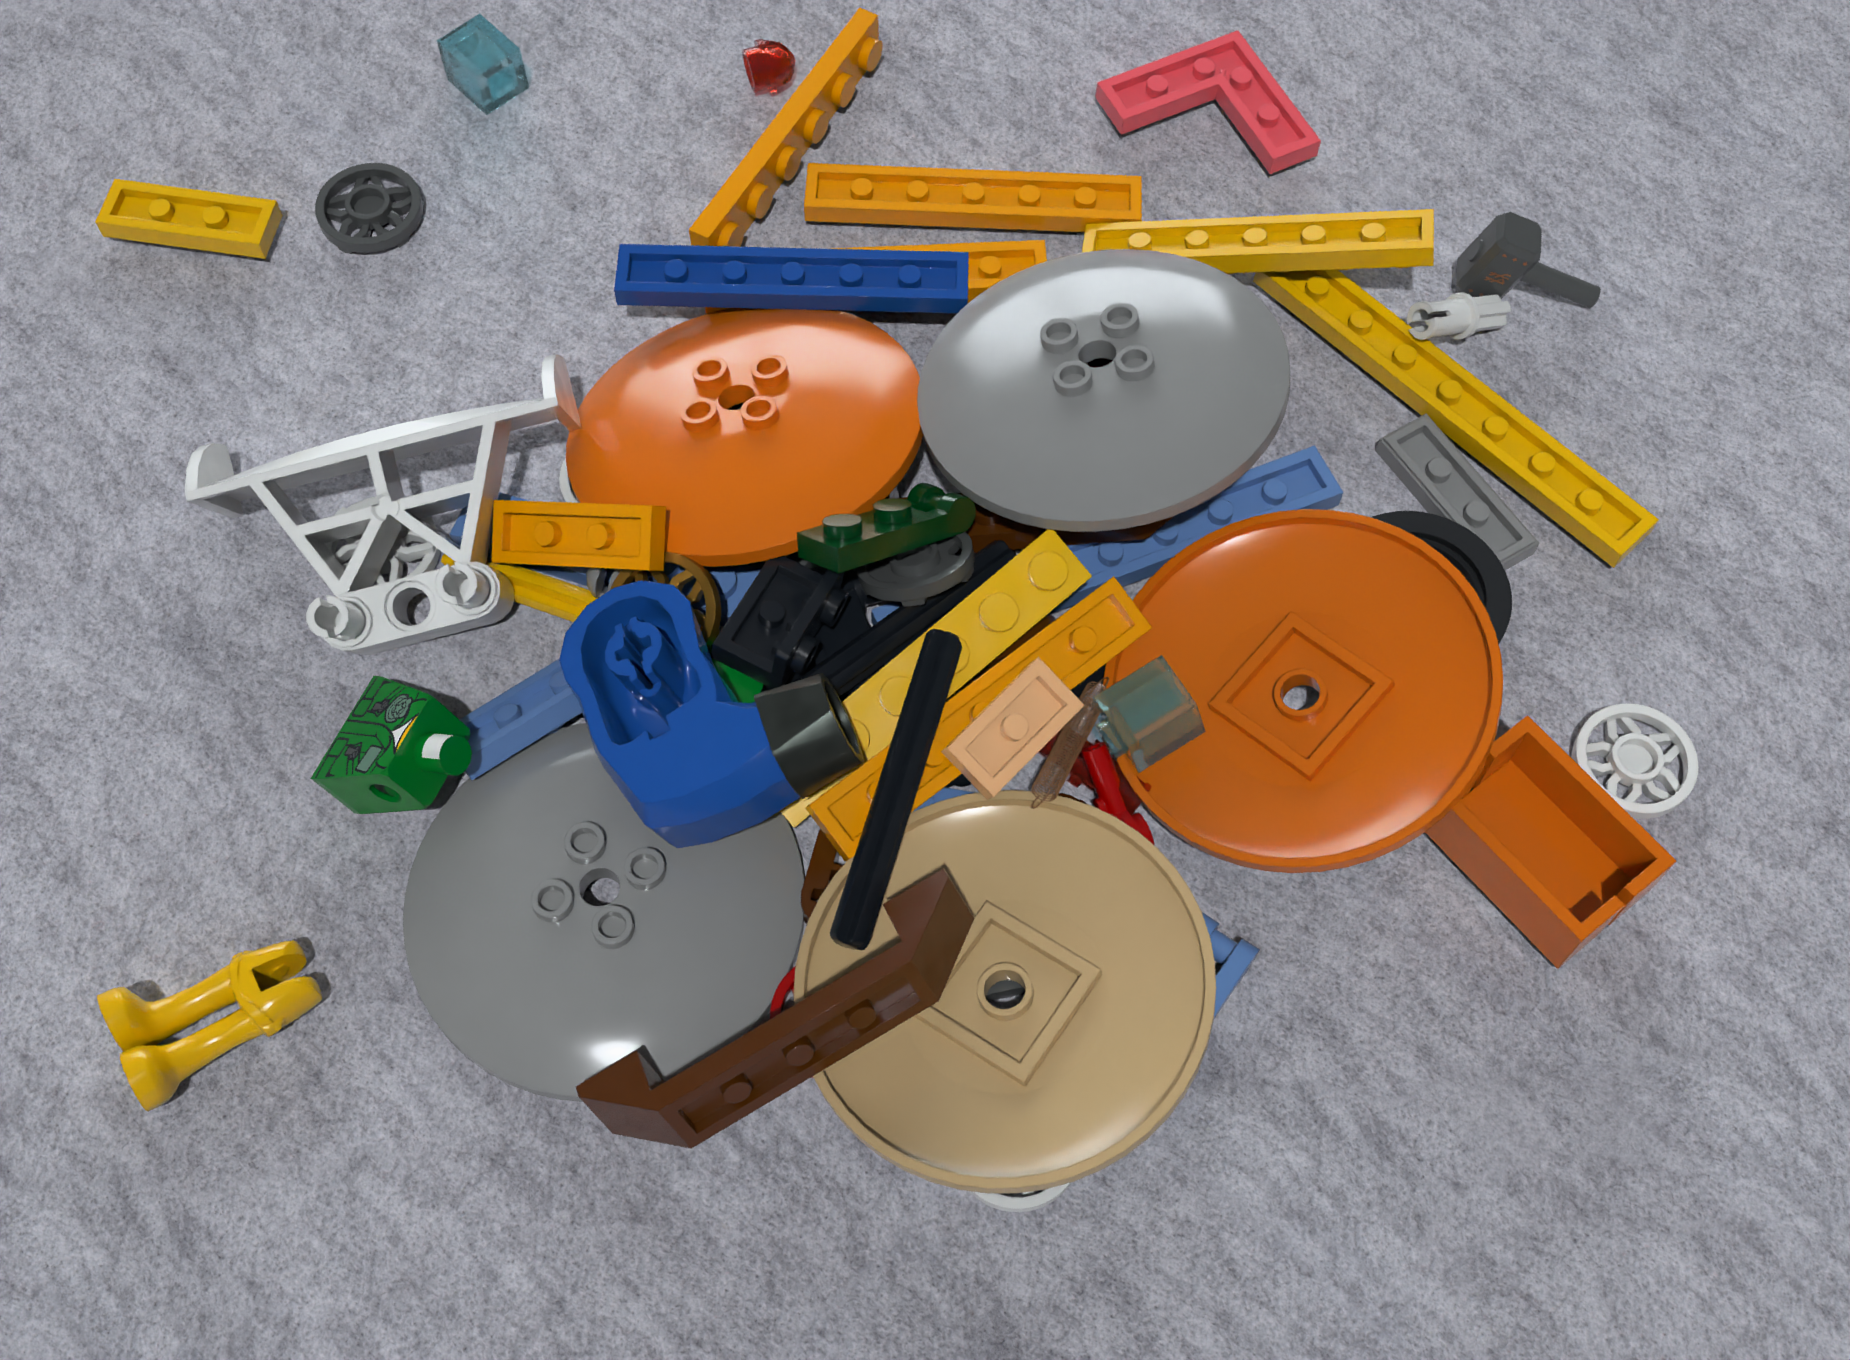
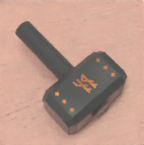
(1510, 253)

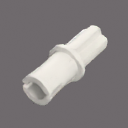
(1458, 316)

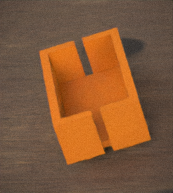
(1549, 844)

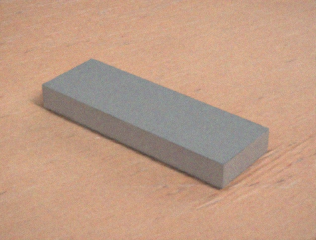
(1453, 488)

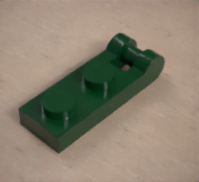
(887, 530)

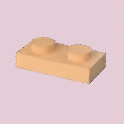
(1012, 728)

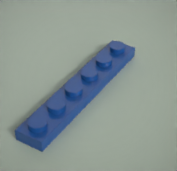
(791, 278)

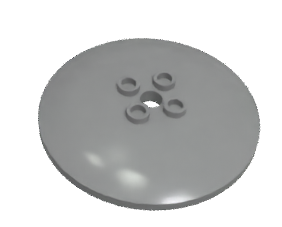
(1113, 446)
(565, 988)

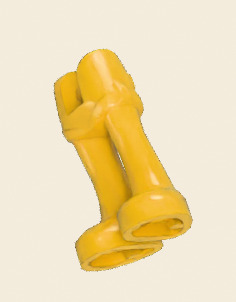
(250, 979)

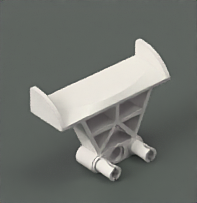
(375, 617)

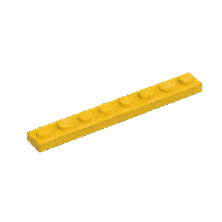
(1465, 410)

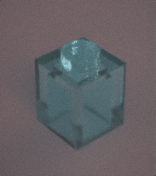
(483, 64)
(1148, 715)

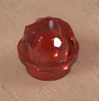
(768, 65)

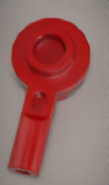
(1107, 788)

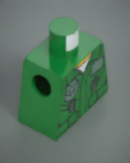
(394, 751)

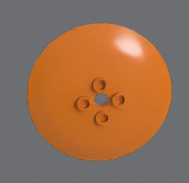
(818, 434)
(1368, 623)

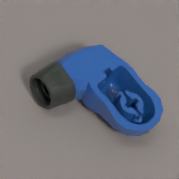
(677, 734)

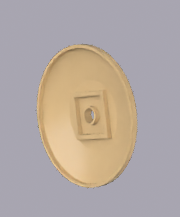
(1108, 1012)

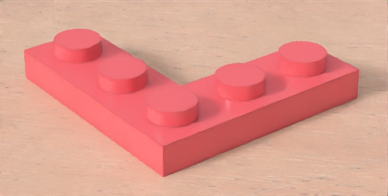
(1210, 71)

